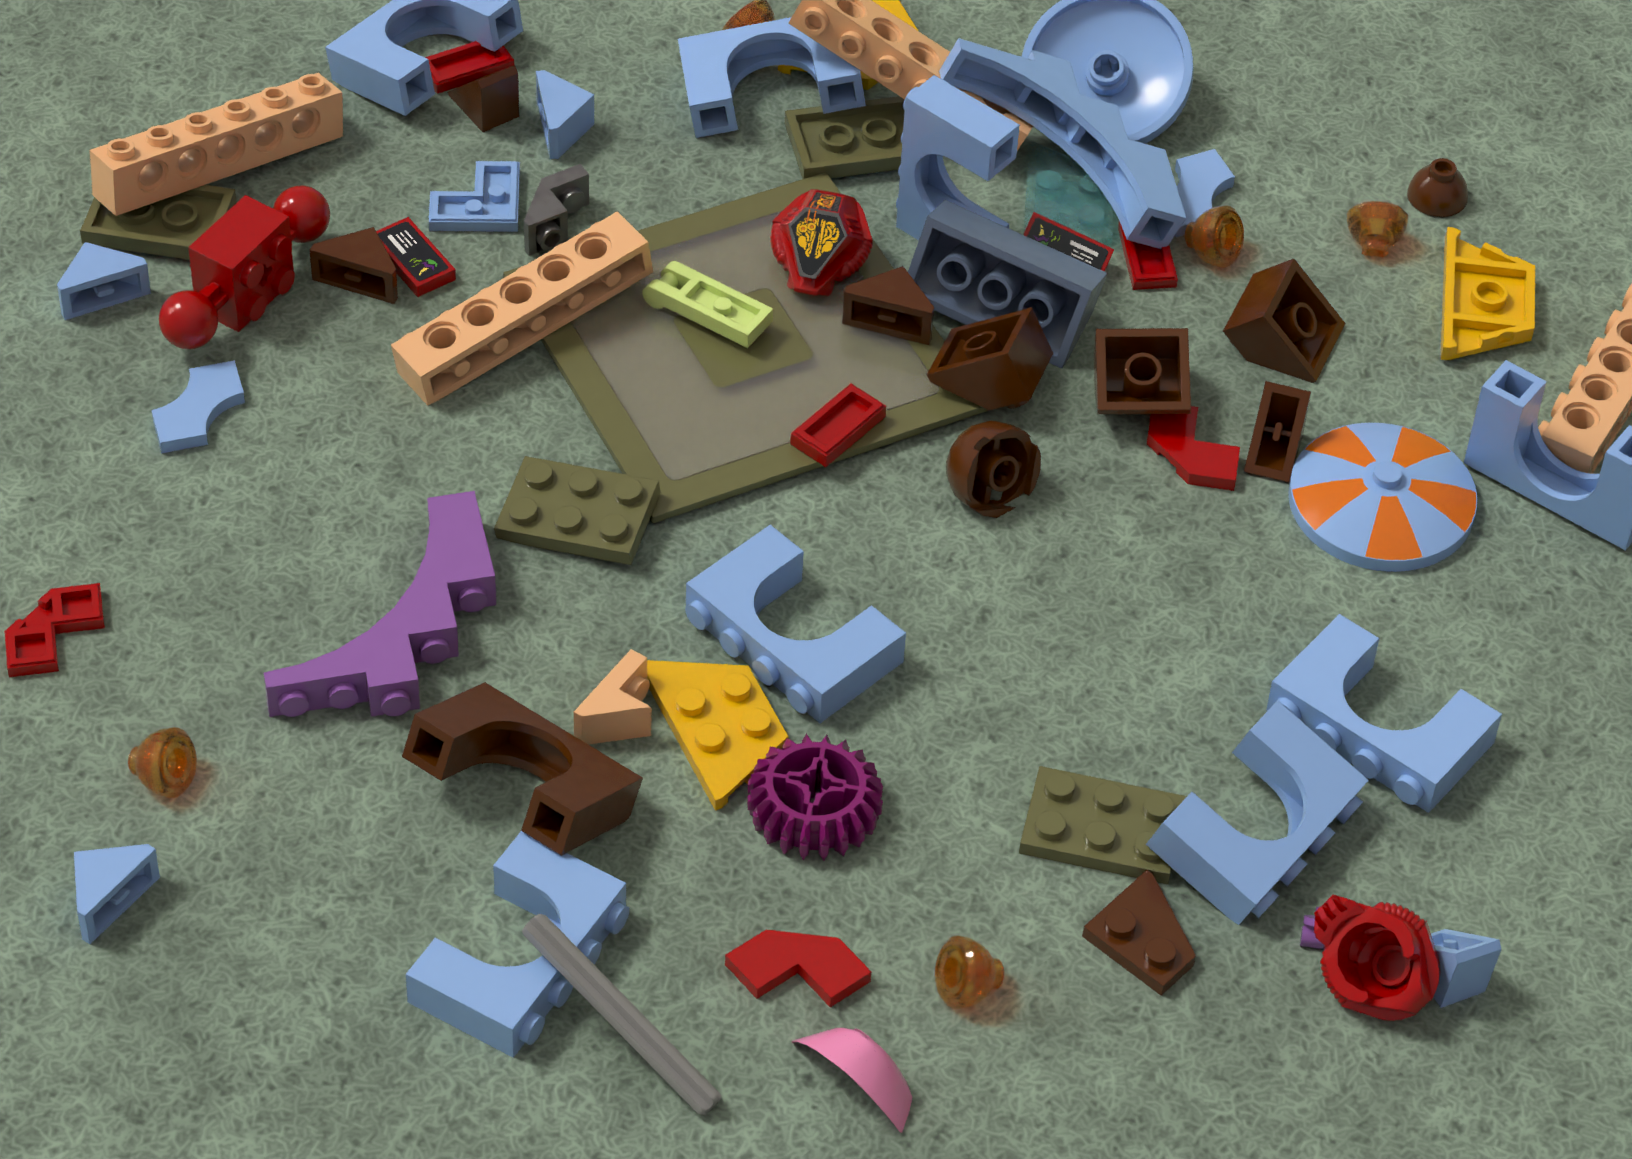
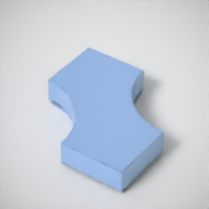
(1200, 181)
(207, 395)

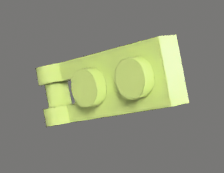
(709, 303)

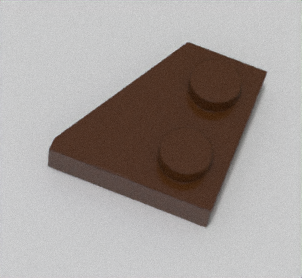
(1143, 935)

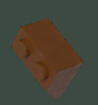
(1284, 322)
(993, 360)
(1142, 371)

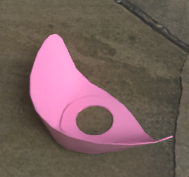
(868, 1067)

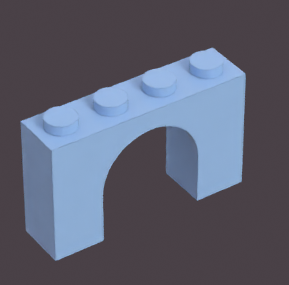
(721, 59)
(377, 66)
(951, 125)
(1511, 451)
(813, 674)
(1414, 762)
(1241, 870)
(511, 1002)

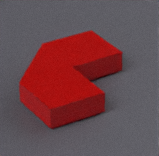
(1195, 461)
(32, 641)
(779, 955)

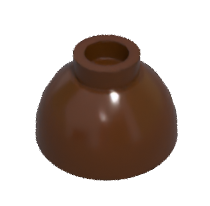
(1438, 189)

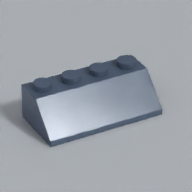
(987, 270)

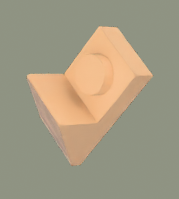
(616, 706)

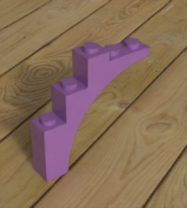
(420, 627)

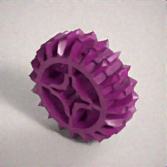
(841, 811)

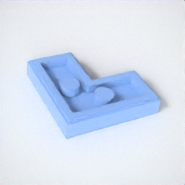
(488, 208)

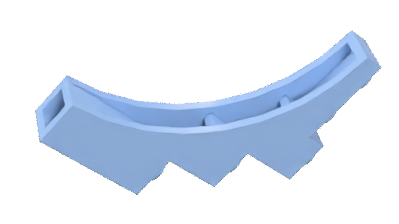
(1089, 130)

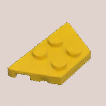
(1484, 298)
(717, 720)

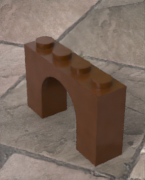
(582, 787)

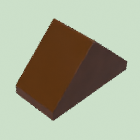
(490, 99)
(356, 264)
(889, 306)
(1278, 431)

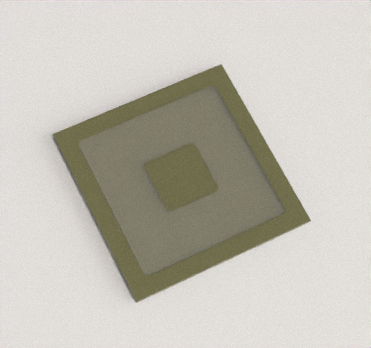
(722, 415)

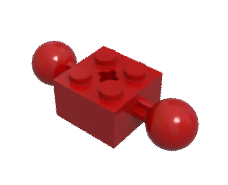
(242, 265)

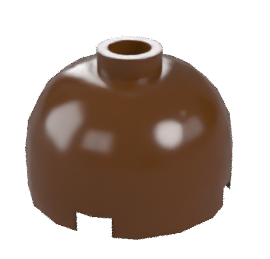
(992, 458)

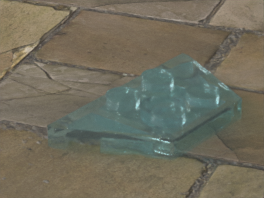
(1066, 194)

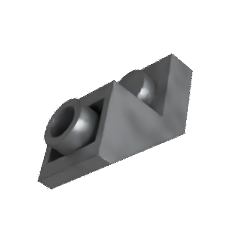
(548, 214)

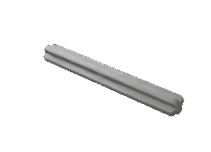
(621, 1014)

